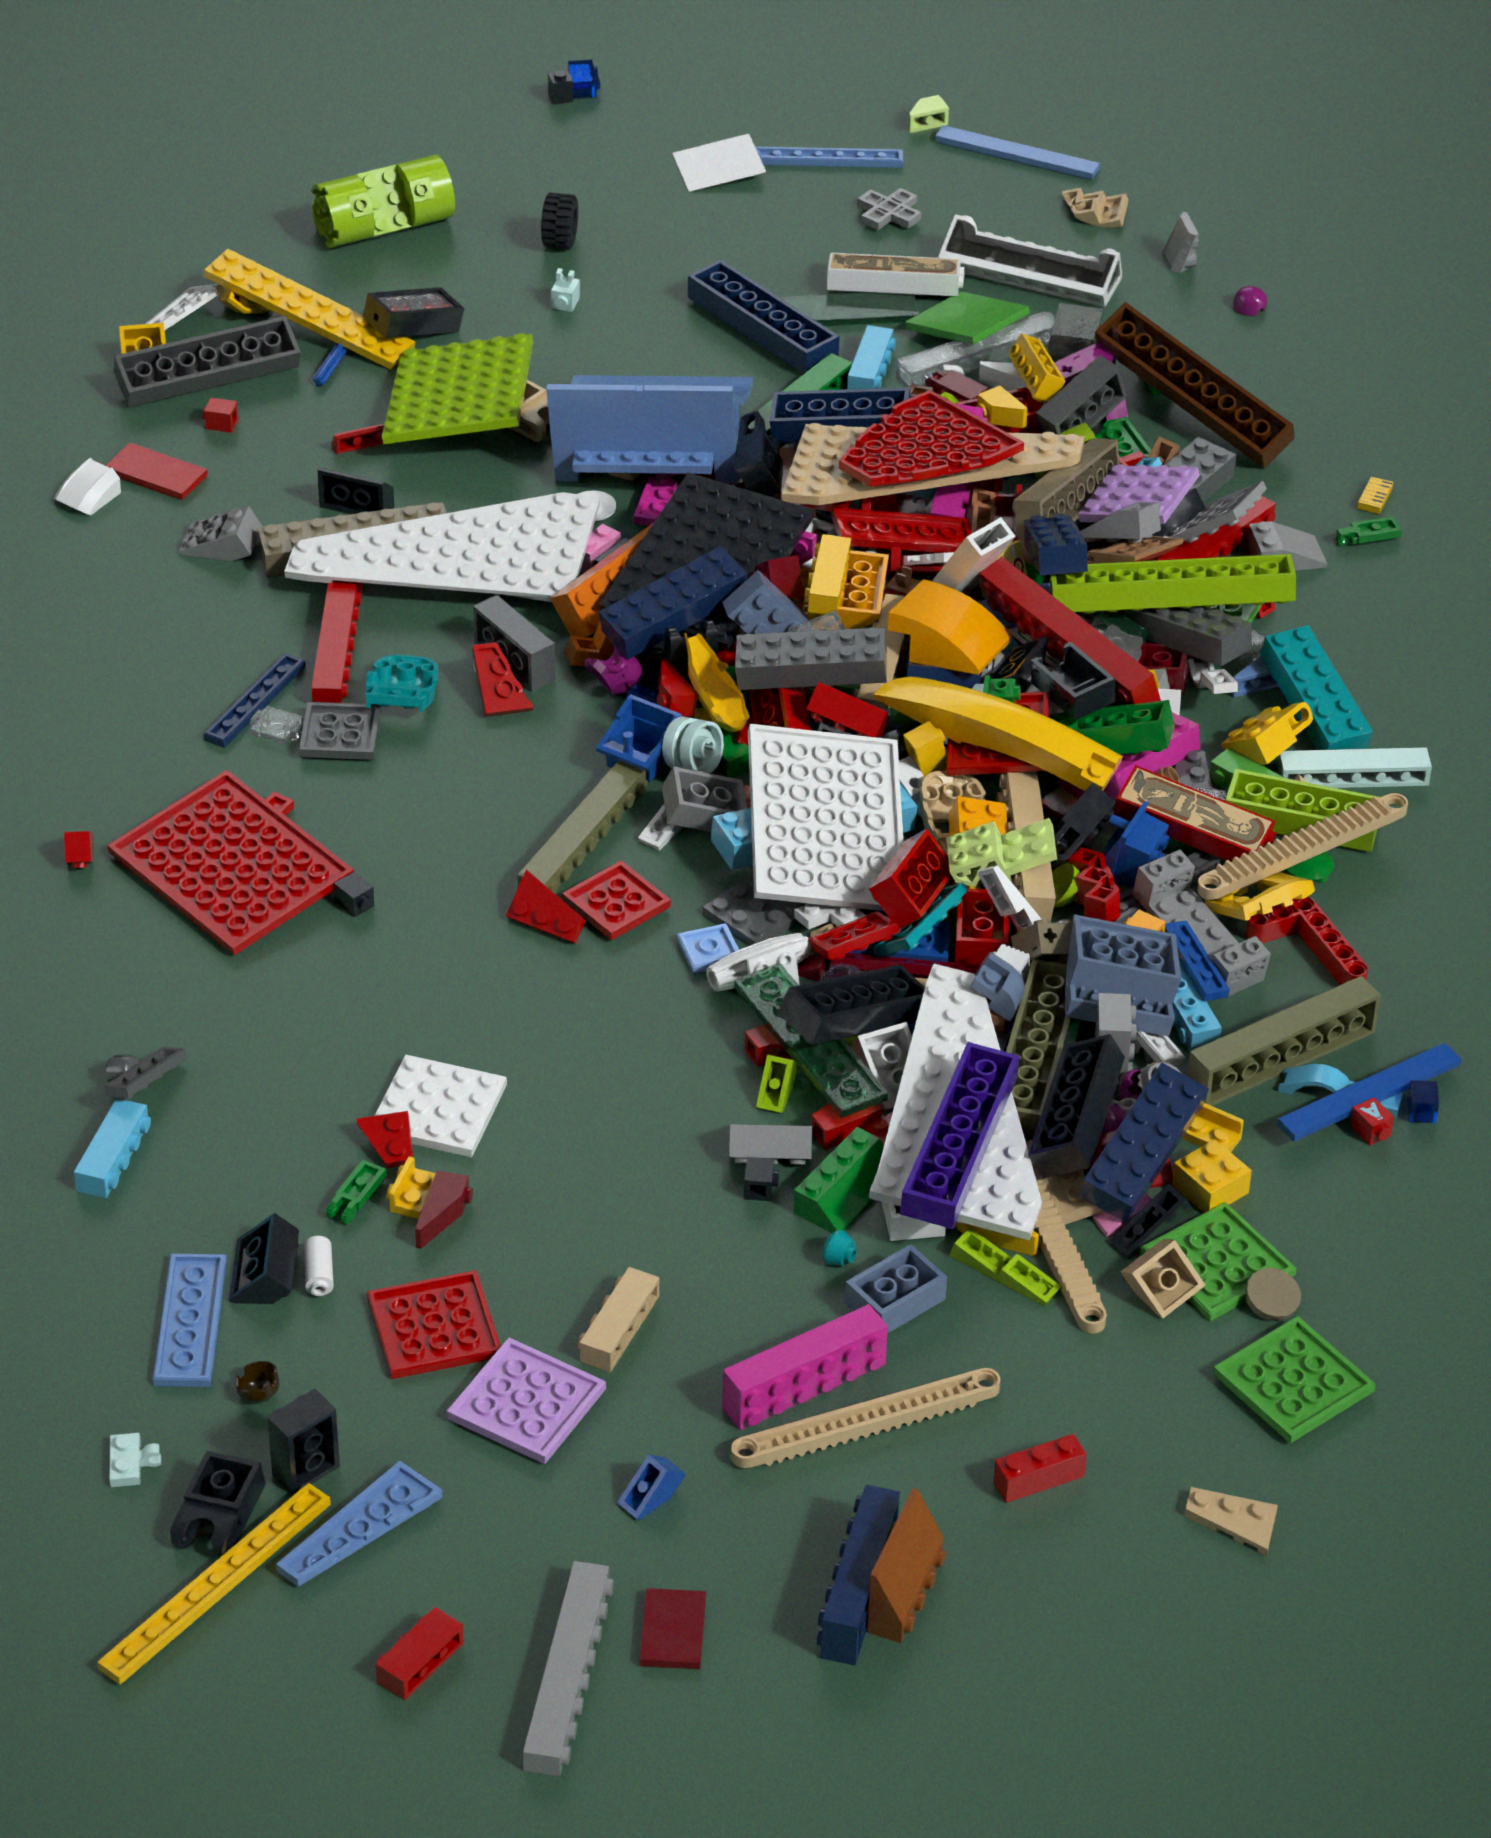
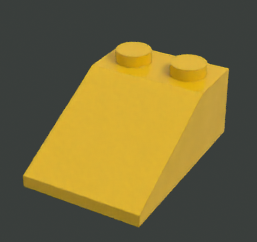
(141, 336)

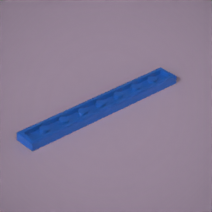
(1381, 1086)

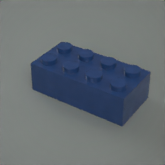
(1055, 545)

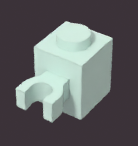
(565, 291)

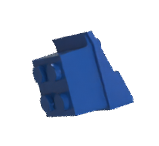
(638, 736)
(1134, 844)

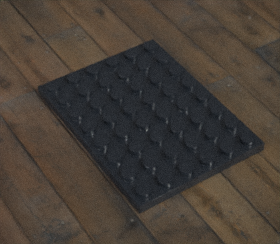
(699, 520)

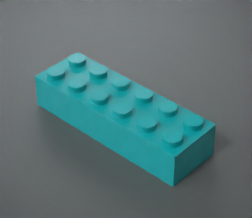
(1310, 677)

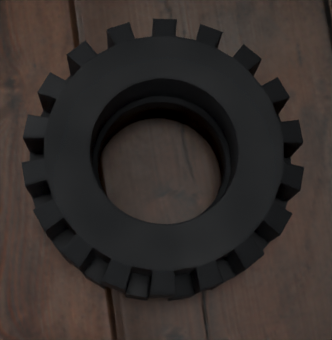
(559, 220)

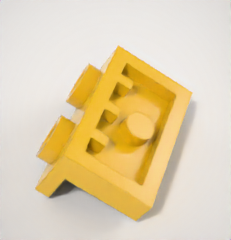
(1215, 1124)
(409, 1190)

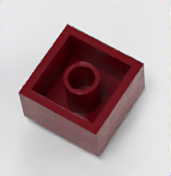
(1176, 663)

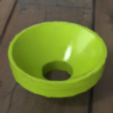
(1065, 884)

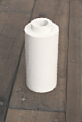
(318, 1265)

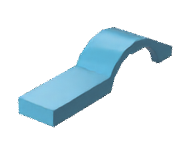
(1329, 1078)

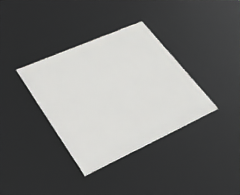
(719, 162)

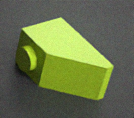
(776, 1083)

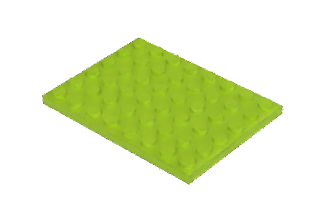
(458, 388)

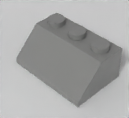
(770, 1142)

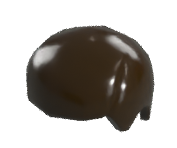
(258, 1382)

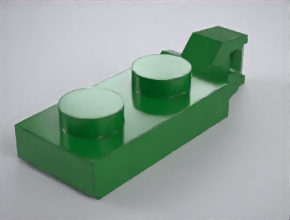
(1369, 531)

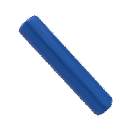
(329, 364)

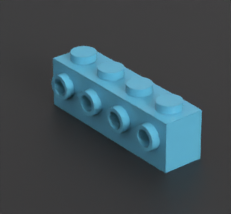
(1193, 1016)

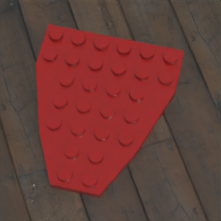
(925, 441)

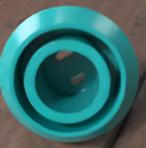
(839, 1249)

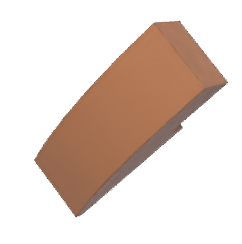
(981, 509)

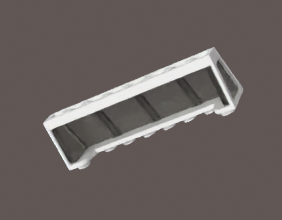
(1032, 265)

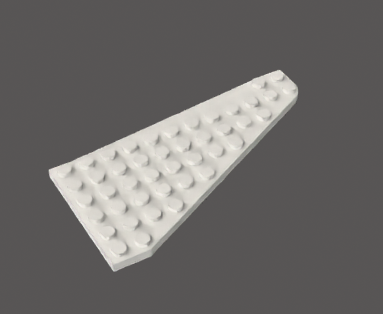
(503, 548)
(1005, 1186)

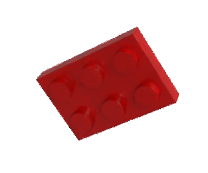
(854, 935)

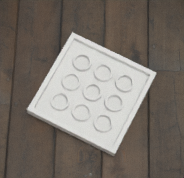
(444, 1102)

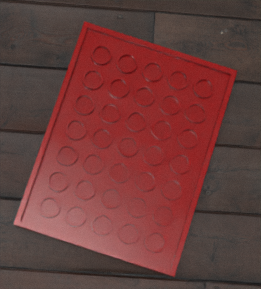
(230, 861)

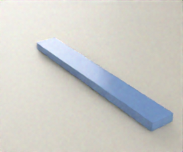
(1017, 152)
(831, 157)

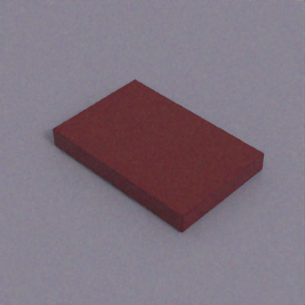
(673, 1628)

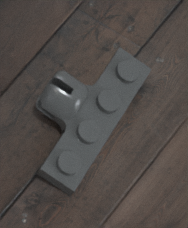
(137, 1074)

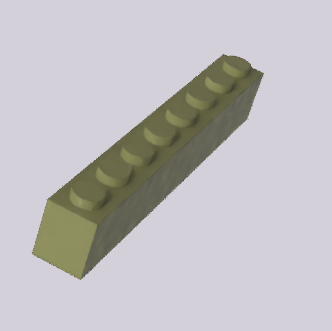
(586, 825)

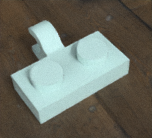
(128, 1458)

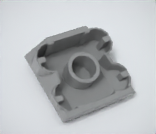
(1182, 245)

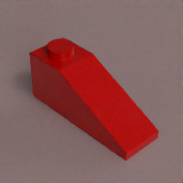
(675, 691)

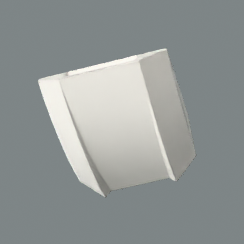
(89, 487)

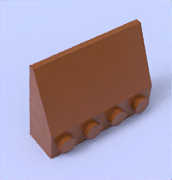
(905, 1571)

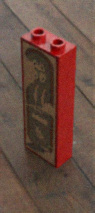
(1195, 815)

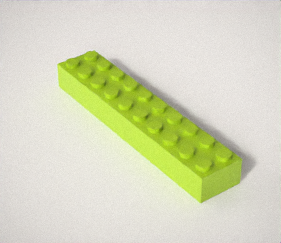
(1177, 583)

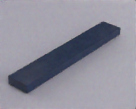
(255, 698)

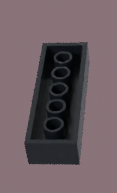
(852, 1004)
(1076, 1106)

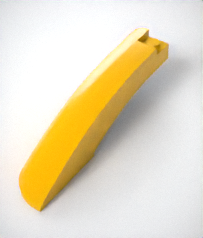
(1003, 727)

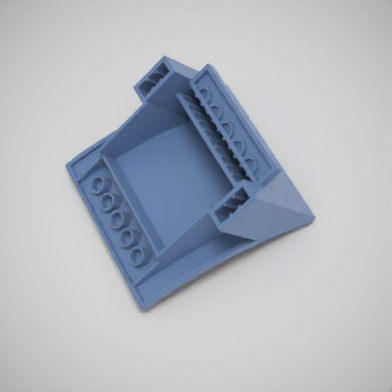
(646, 425)

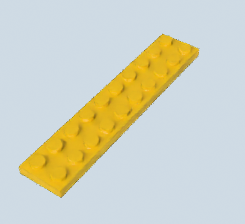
(305, 308)

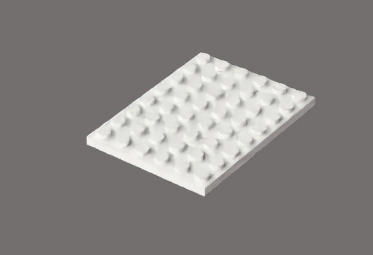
(822, 814)

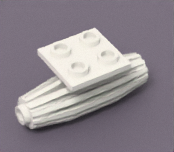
(783, 949)

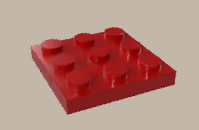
(616, 900)

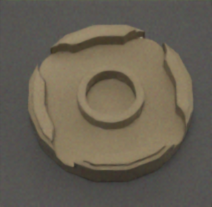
(1273, 1294)

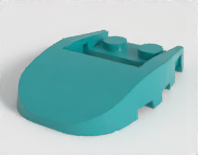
(402, 682)

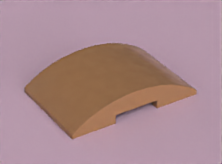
(1115, 552)

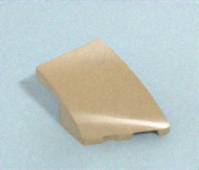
(1097, 208)

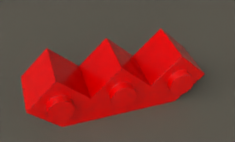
(1096, 885)

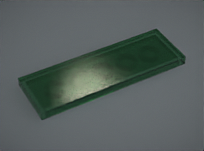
(856, 308)

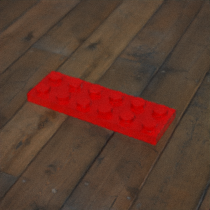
(901, 530)

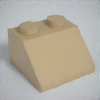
(1163, 1277)

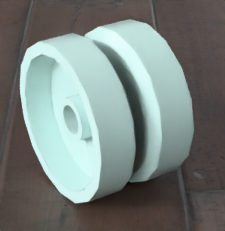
(693, 744)

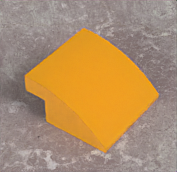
(861, 590)
(948, 628)

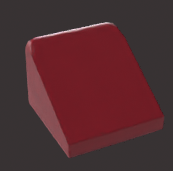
(813, 967)

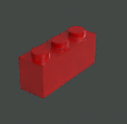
(1039, 1468)
(419, 1653)

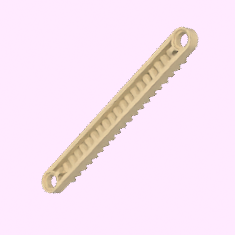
(1302, 845)
(1067, 1264)
(865, 1418)

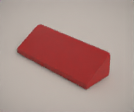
(357, 439)

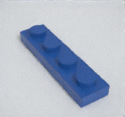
(1197, 962)

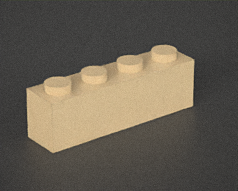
(618, 1319)

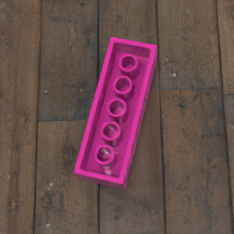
(1183, 740)
(804, 1367)

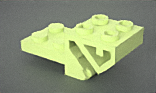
(1011, 851)

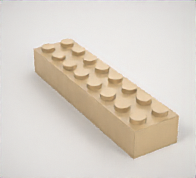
(1024, 808)

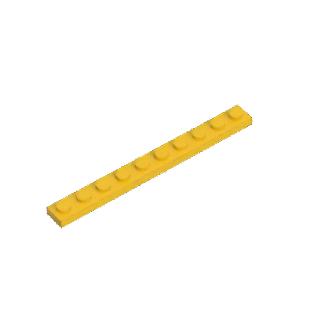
(213, 1584)

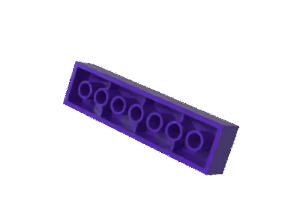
(959, 1135)

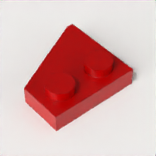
(389, 1136)

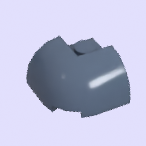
(1001, 984)

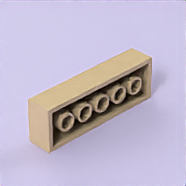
(897, 646)

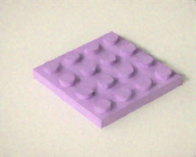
(1139, 483)
(526, 1400)

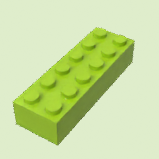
(1295, 803)

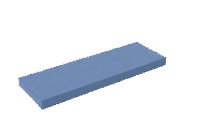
(190, 1320)

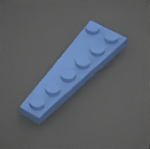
(371, 1514)

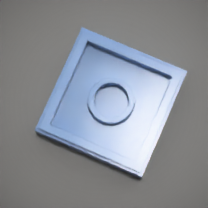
(706, 946)

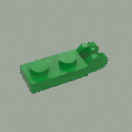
(356, 1190)

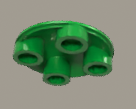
(1314, 869)

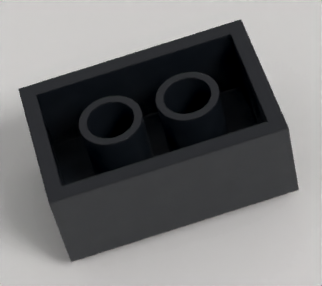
(303, 1441)

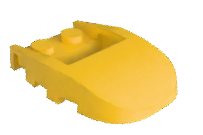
(1277, 889)

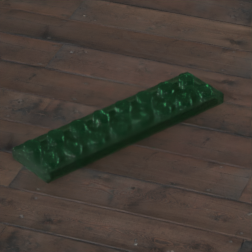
(828, 1065)

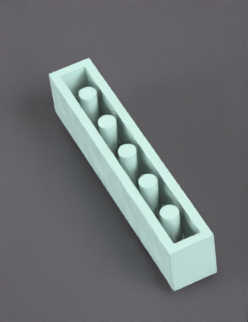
(1358, 767)

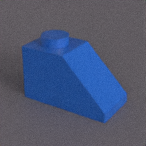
(651, 1486)

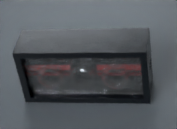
(413, 312)

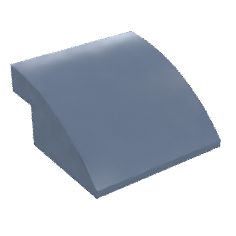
(1122, 961)

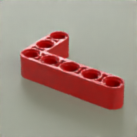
(1317, 932)

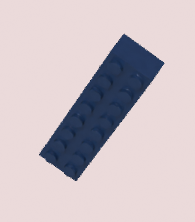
(762, 315)

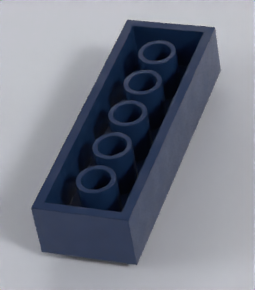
(829, 408)
(672, 601)
(1143, 1142)
(846, 1614)

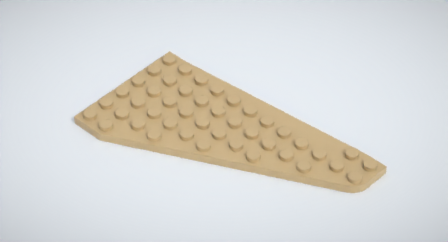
(819, 481)

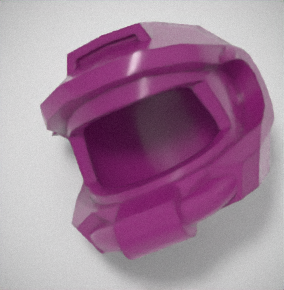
(617, 672)

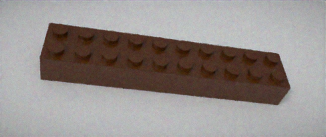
(1196, 385)

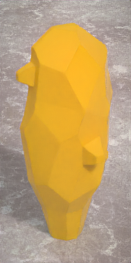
(715, 686)

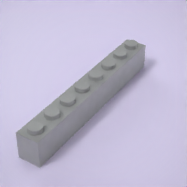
(567, 1668)

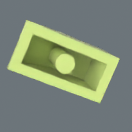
(928, 114)

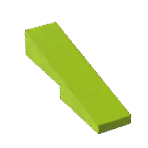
(1012, 1272)

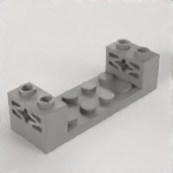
(1166, 894)

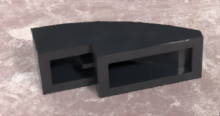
(1187, 509)

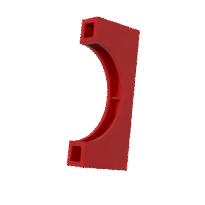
(827, 1125)

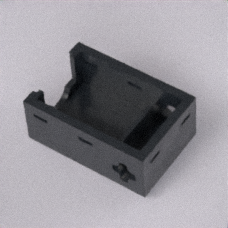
(1076, 684)

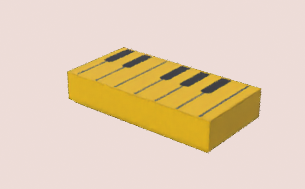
(1375, 495)

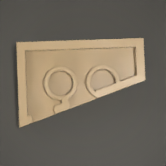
(1240, 1517)

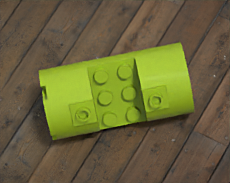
(383, 200)

